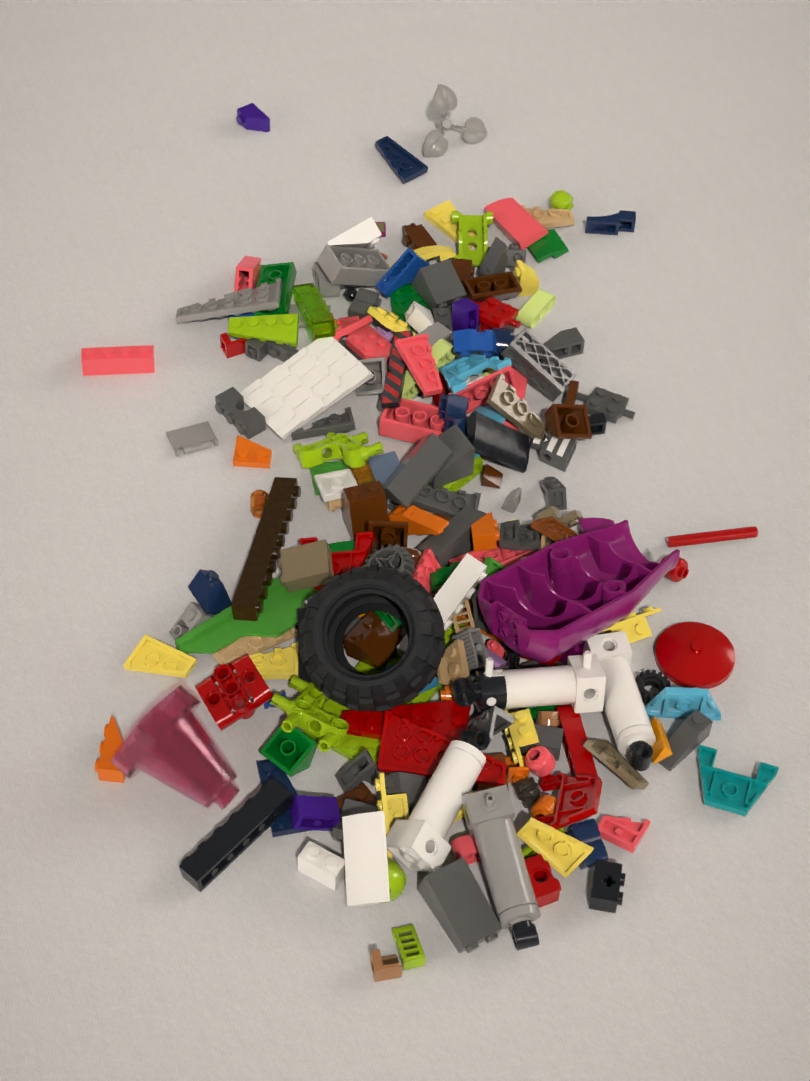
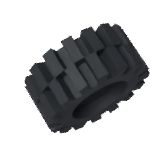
(651, 679)

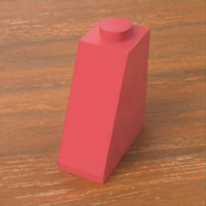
(247, 273)

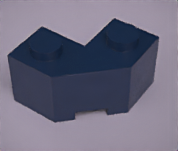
(453, 411)

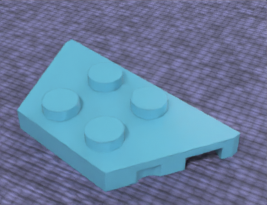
(682, 702)

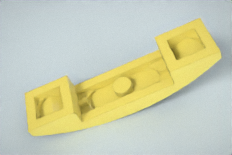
(428, 252)

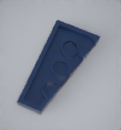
(400, 160)
(267, 772)

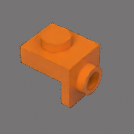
(514, 772)

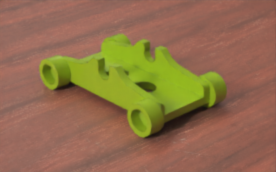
(474, 223)

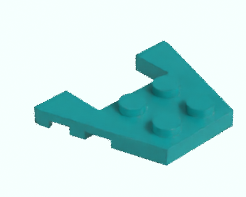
(730, 790)

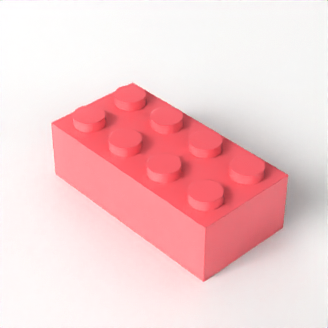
(411, 421)

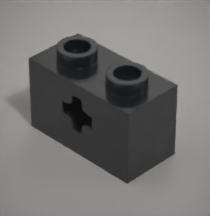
(606, 886)

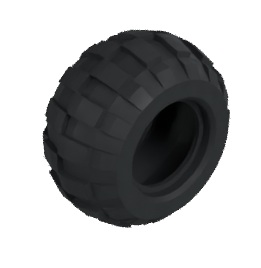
(345, 599)

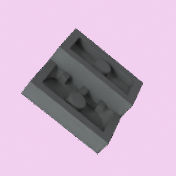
(519, 537)

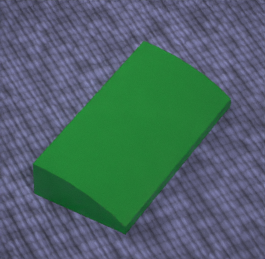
(287, 273)

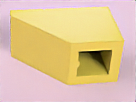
(526, 278)

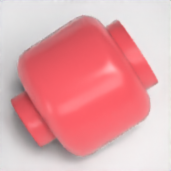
(540, 761)

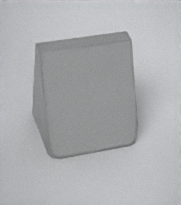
(512, 501)

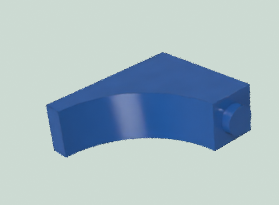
(401, 272)

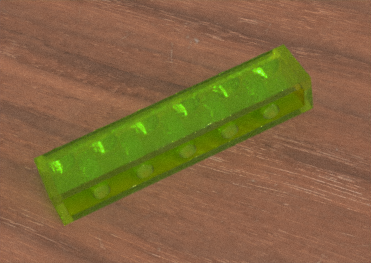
(314, 311)

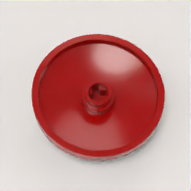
(694, 655)

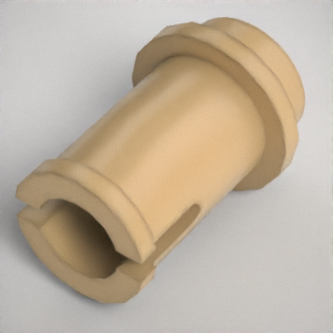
(334, 504)

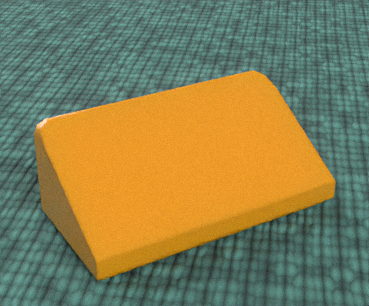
(661, 747)

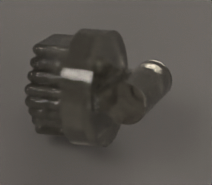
(527, 791)

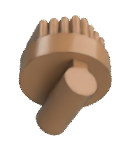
(548, 718)

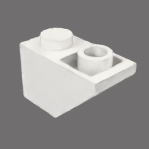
(419, 317)

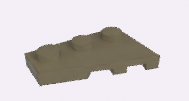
(616, 762)

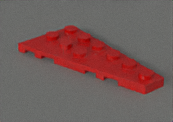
(441, 717)
(419, 751)

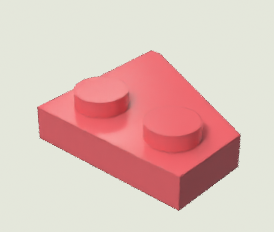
(622, 831)

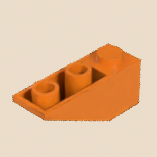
(419, 521)
(107, 749)

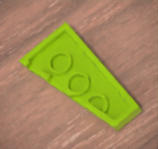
(276, 328)

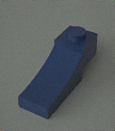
(611, 224)

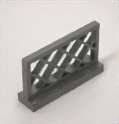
(534, 370)

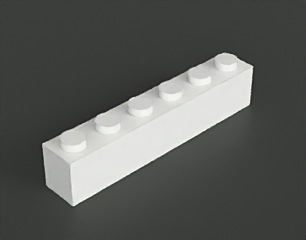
(455, 592)

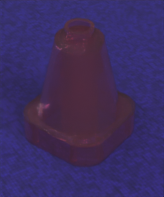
(178, 752)

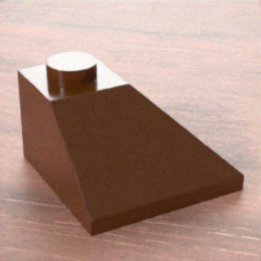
(568, 421)

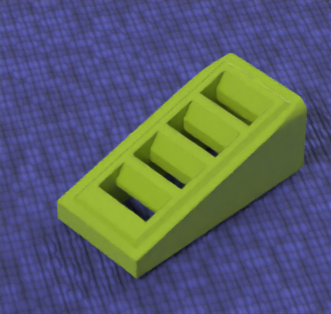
(411, 961)

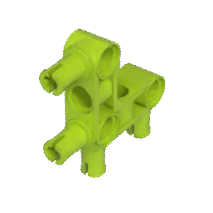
(338, 447)
(308, 714)

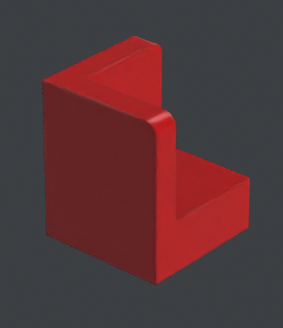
(232, 348)

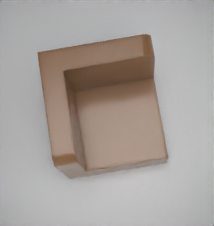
(384, 968)

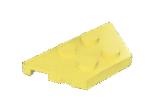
(389, 319)

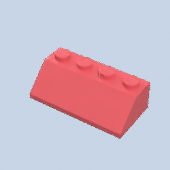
(118, 360)

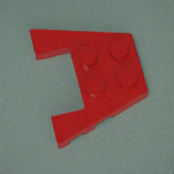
(346, 560)
(576, 798)

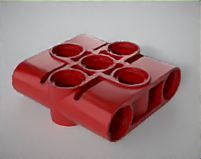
(225, 694)

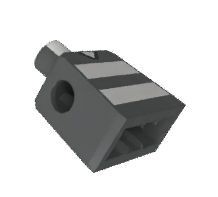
(555, 451)

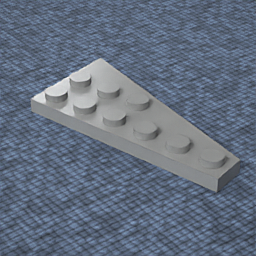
(235, 303)

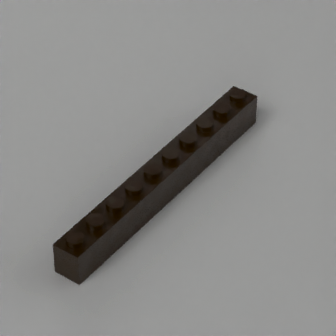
(265, 549)

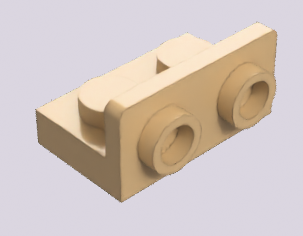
(453, 664)

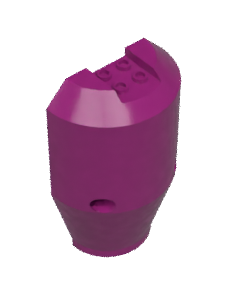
(569, 591)

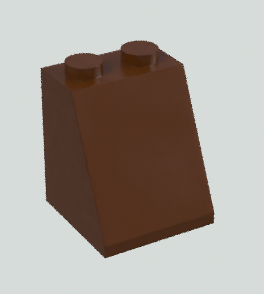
(363, 504)

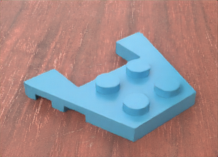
(459, 370)

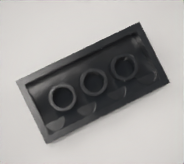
(498, 441)

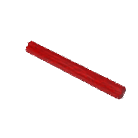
(712, 536)

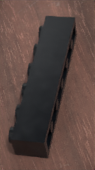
(236, 835)

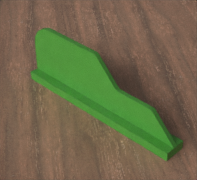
(221, 630)

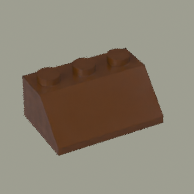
(498, 286)
(372, 641)

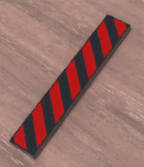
(395, 375)

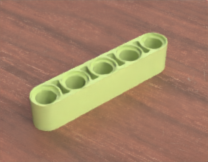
(443, 354)

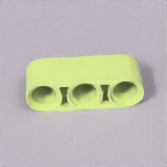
(536, 308)

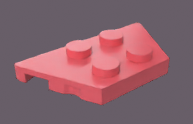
(348, 325)
(368, 343)

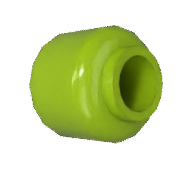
(561, 200)

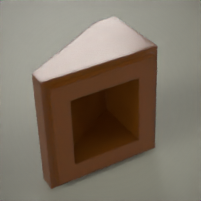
(491, 477)

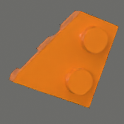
(251, 454)

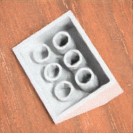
(360, 236)

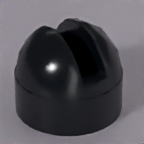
(350, 294)

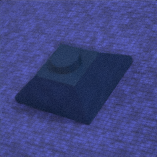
(210, 592)

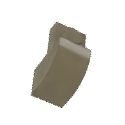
(570, 519)

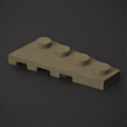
(516, 410)

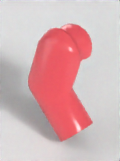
(495, 647)

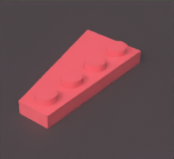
(419, 360)

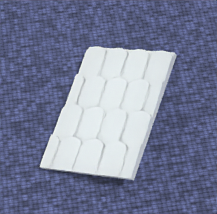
(306, 385)

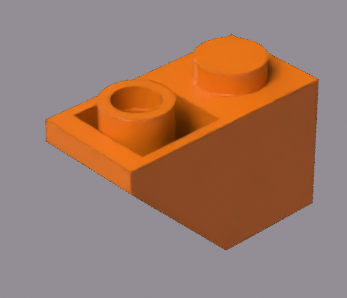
(485, 533)

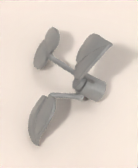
(435, 143)

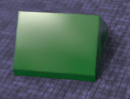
(290, 751)

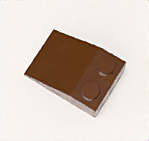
(388, 533)

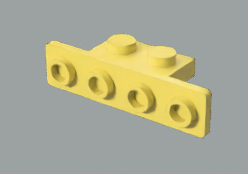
(635, 625)
(521, 733)
(394, 806)

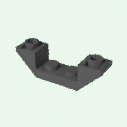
(258, 350)

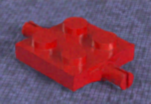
(497, 313)

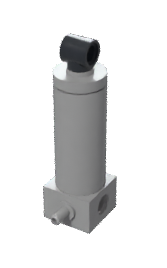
(490, 822)

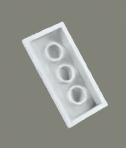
(365, 859)

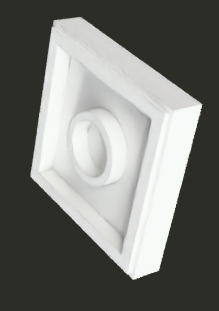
(332, 484)

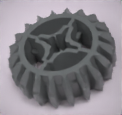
(392, 557)

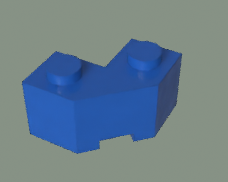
(470, 342)

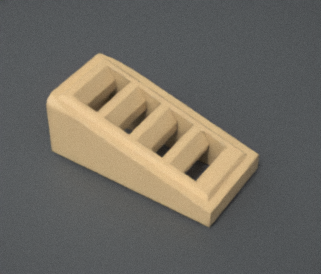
(469, 619)

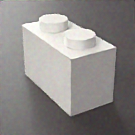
(321, 865)

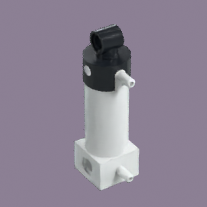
(576, 684)

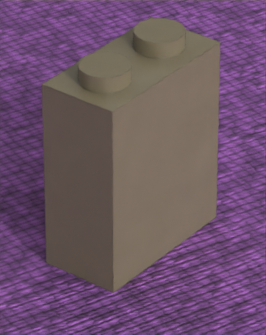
(306, 566)

